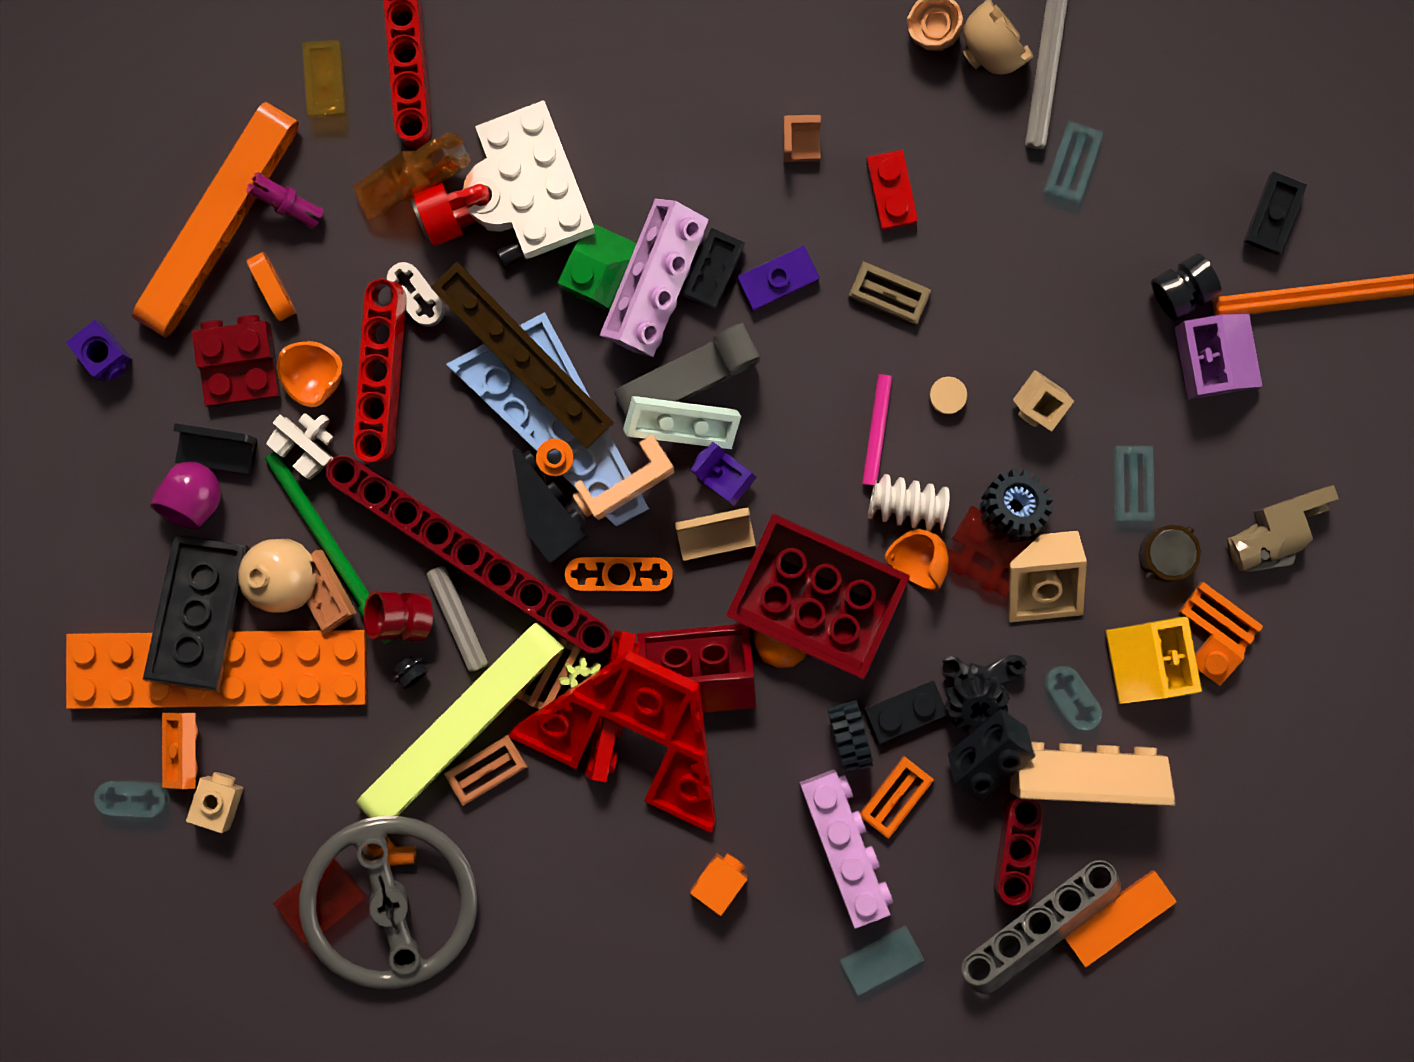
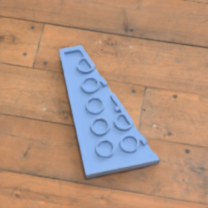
(597, 467)

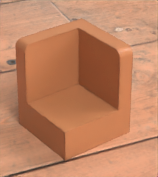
(801, 138)

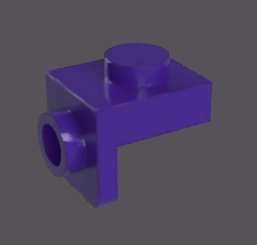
(722, 473)

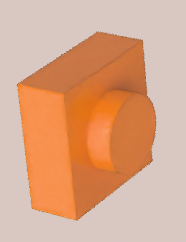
(1218, 658)

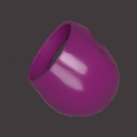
(187, 495)

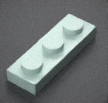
(681, 422)

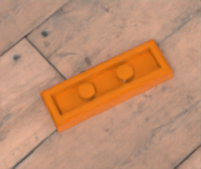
(1121, 918)

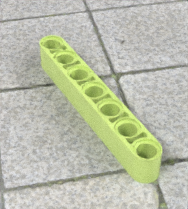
(460, 724)

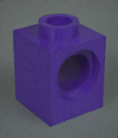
(84, 347)

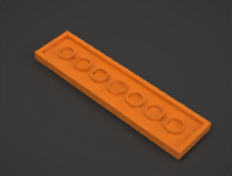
(258, 671)

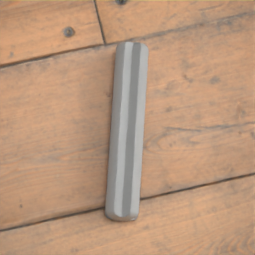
(457, 618)

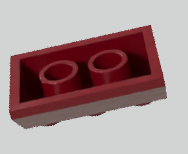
(711, 656)

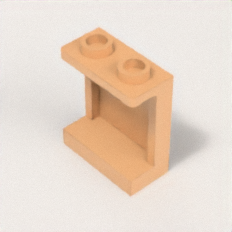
(629, 488)

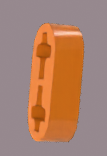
(271, 286)

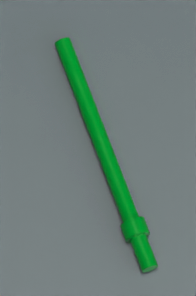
(319, 530)

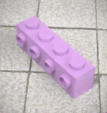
(654, 277)
(841, 839)

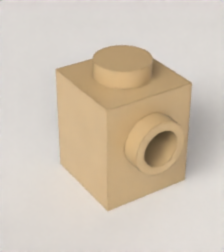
(1042, 401)
(215, 802)

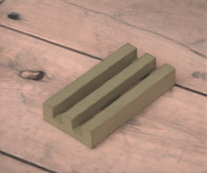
(912, 318)

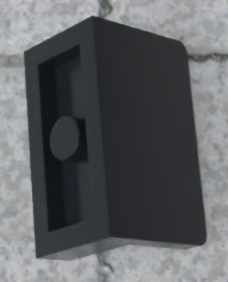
(216, 448)

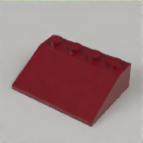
(818, 596)

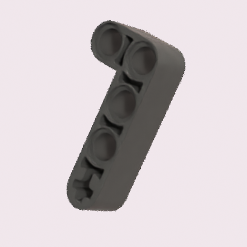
(695, 372)

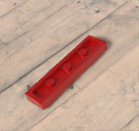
(601, 755)

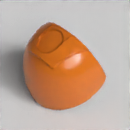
(309, 372)
(921, 557)

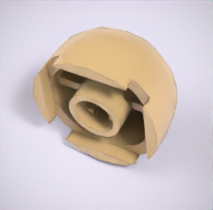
(993, 41)
(277, 575)

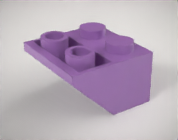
(1218, 355)

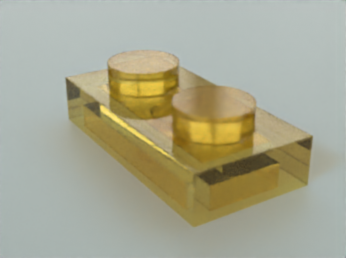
(324, 79)

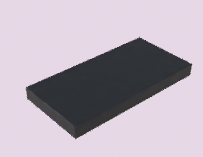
(195, 614)

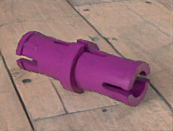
(284, 200)

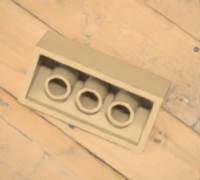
(1095, 775)

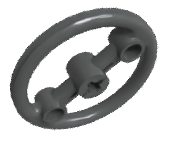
(402, 972)

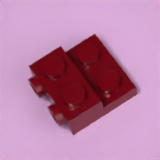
(236, 361)

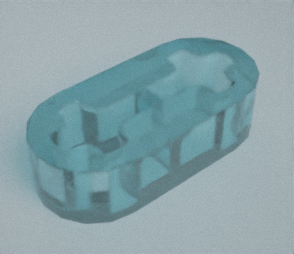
(1080, 692)
(131, 807)

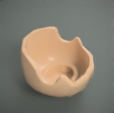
(935, 24)

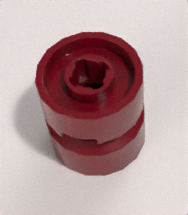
(396, 615)

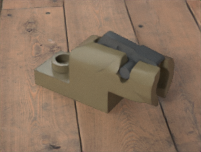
(1280, 532)

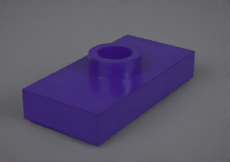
(778, 278)

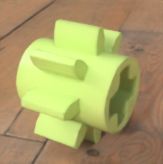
(582, 669)

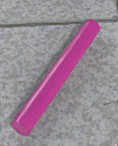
(877, 429)

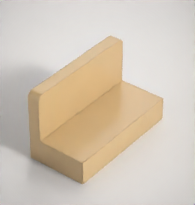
(715, 534)

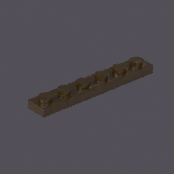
(522, 355)

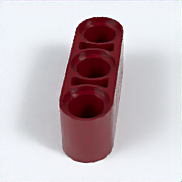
(1025, 866)

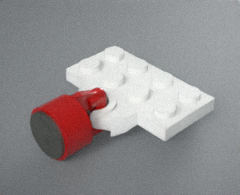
(517, 186)

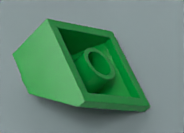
(597, 267)

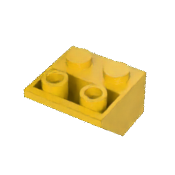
(1153, 660)

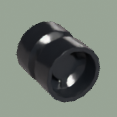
(1189, 285)

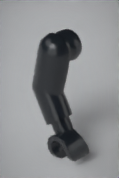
(1006, 668)

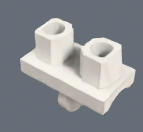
(288, 434)

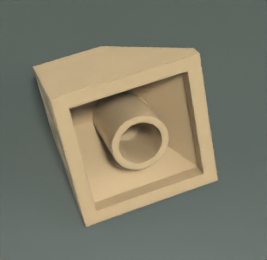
(1048, 578)

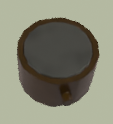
(1169, 553)

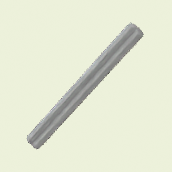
(1046, 74)

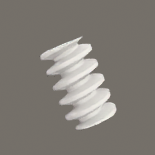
(909, 502)

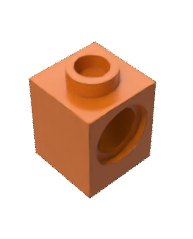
(719, 882)

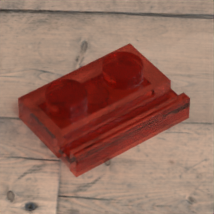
(334, 899)

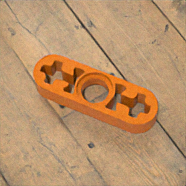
(591, 565)

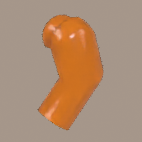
(396, 854)

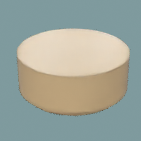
(948, 395)

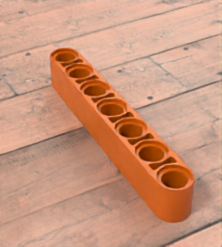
(214, 220)

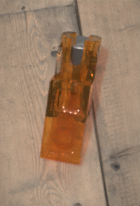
(411, 173)

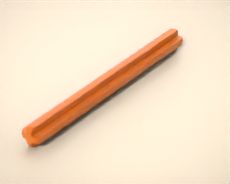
(1315, 295)

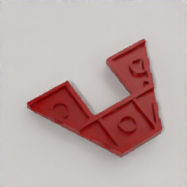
(648, 702)

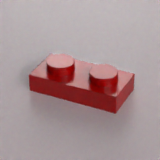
(892, 190)

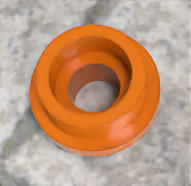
(559, 468)

